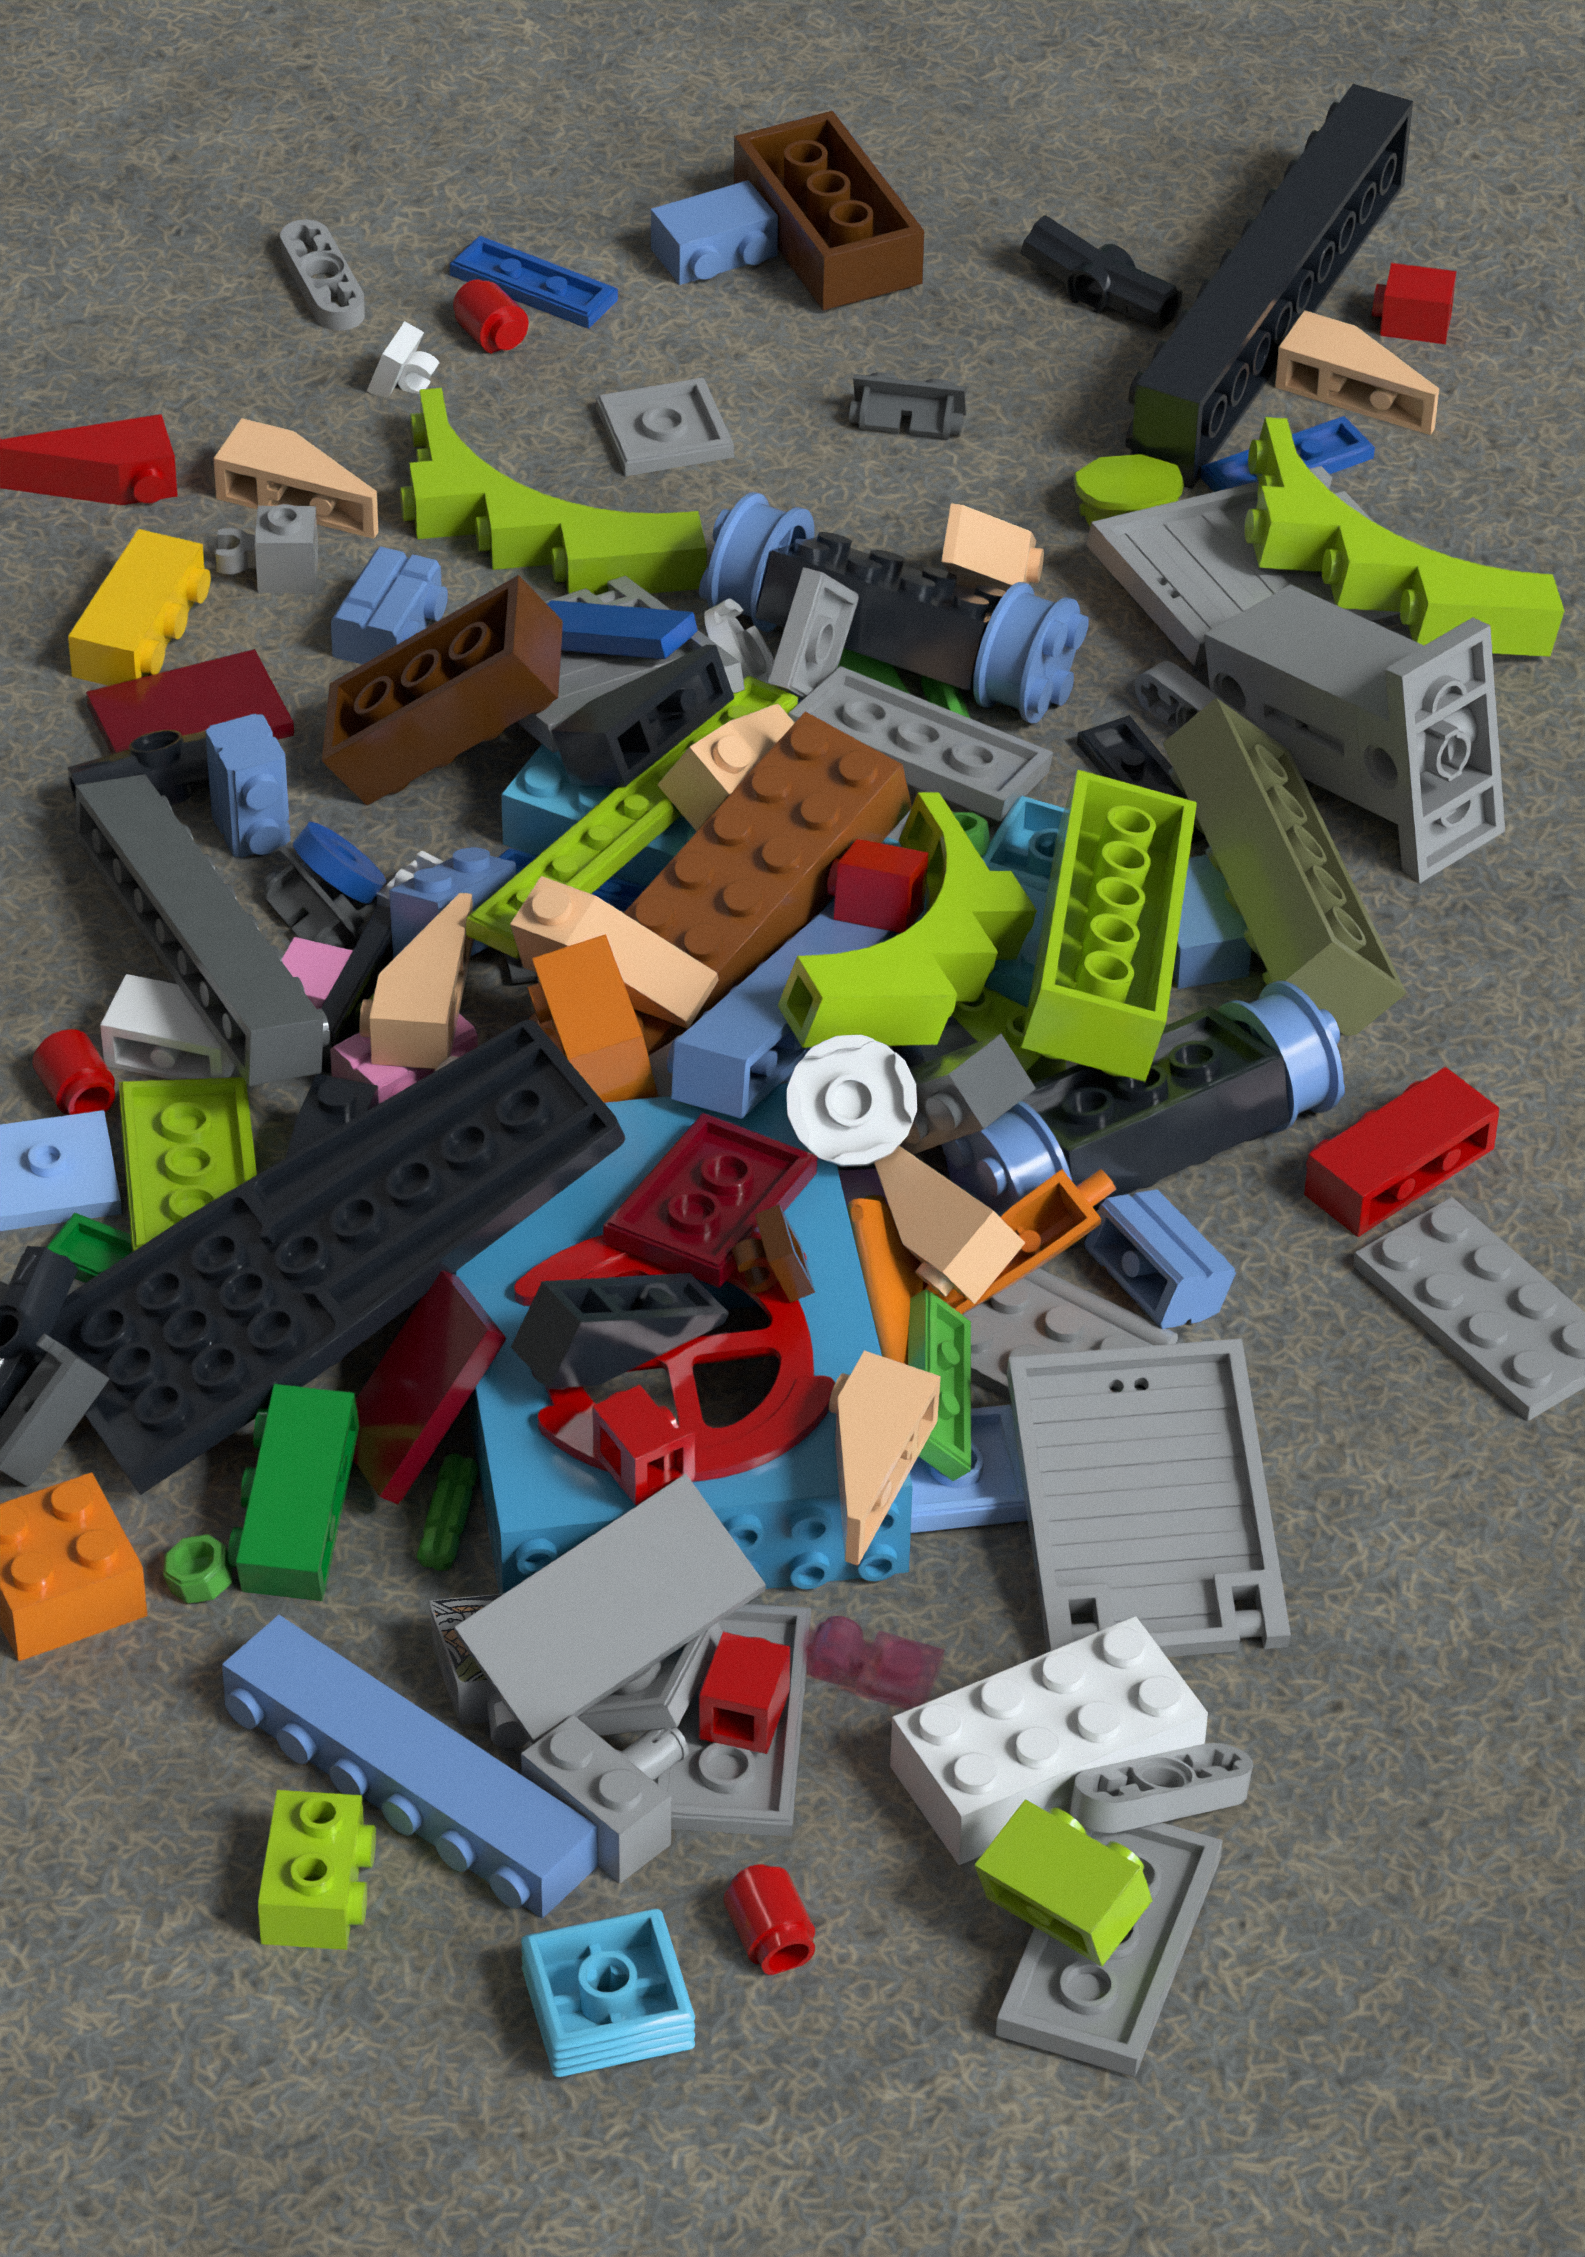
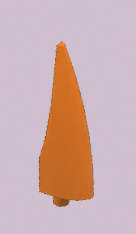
(1048, 1223)
(887, 1273)

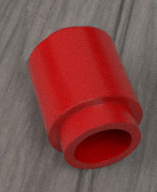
(490, 316)
(74, 1073)
(770, 1918)

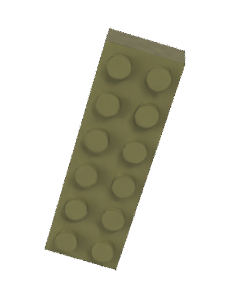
(1282, 866)

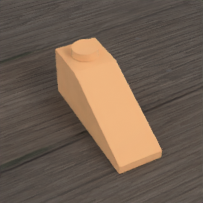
(1354, 372)
(280, 467)
(989, 550)
(721, 762)
(655, 972)
(421, 993)
(945, 1228)
(880, 1430)

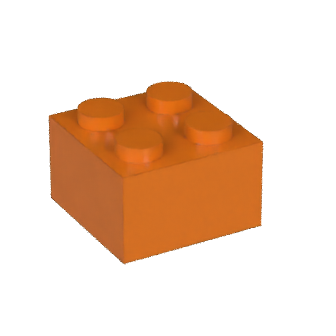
(592, 1020)
(65, 1568)

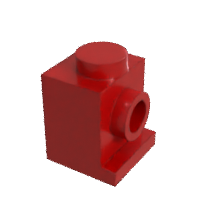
(641, 1443)

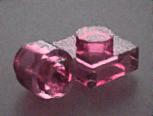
(890, 1672)

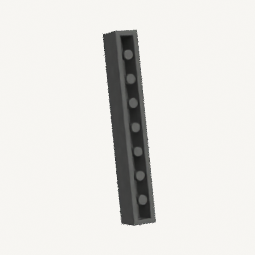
(200, 931)

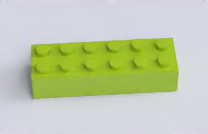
(1110, 926)

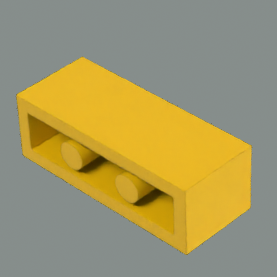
(139, 609)

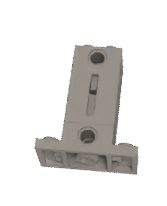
(1374, 716)

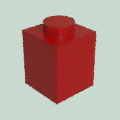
(1415, 303)
(879, 885)
(744, 1692)

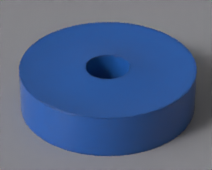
(339, 862)

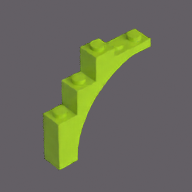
(520, 527)
(1371, 568)
(911, 982)

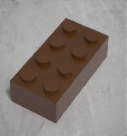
(834, 210)
(443, 691)

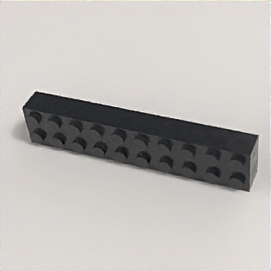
(1278, 269)

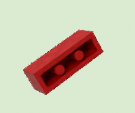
(1401, 1151)

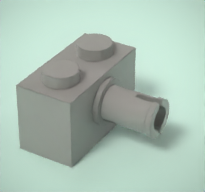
(611, 1788)

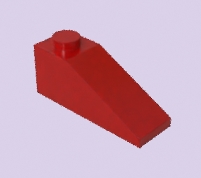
(95, 463)

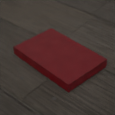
(189, 700)
(707, 1198)
(422, 1385)

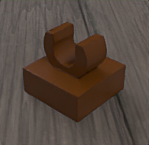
(774, 1257)

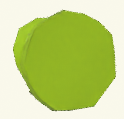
(1125, 485)

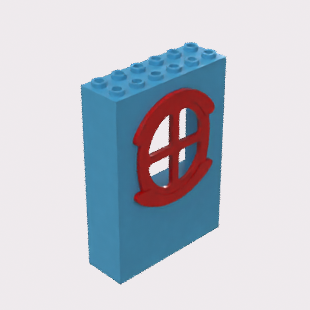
(763, 1476)

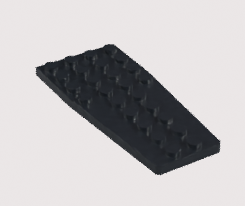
(326, 1248)

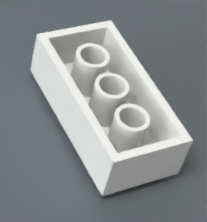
(1036, 1728)

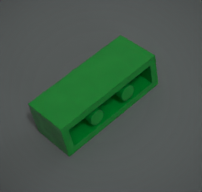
(295, 1492)

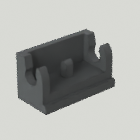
(46, 1411)

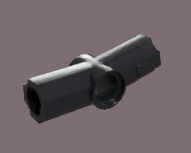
(1101, 275)
(169, 760)
(28, 1312)

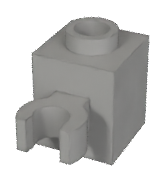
(280, 550)

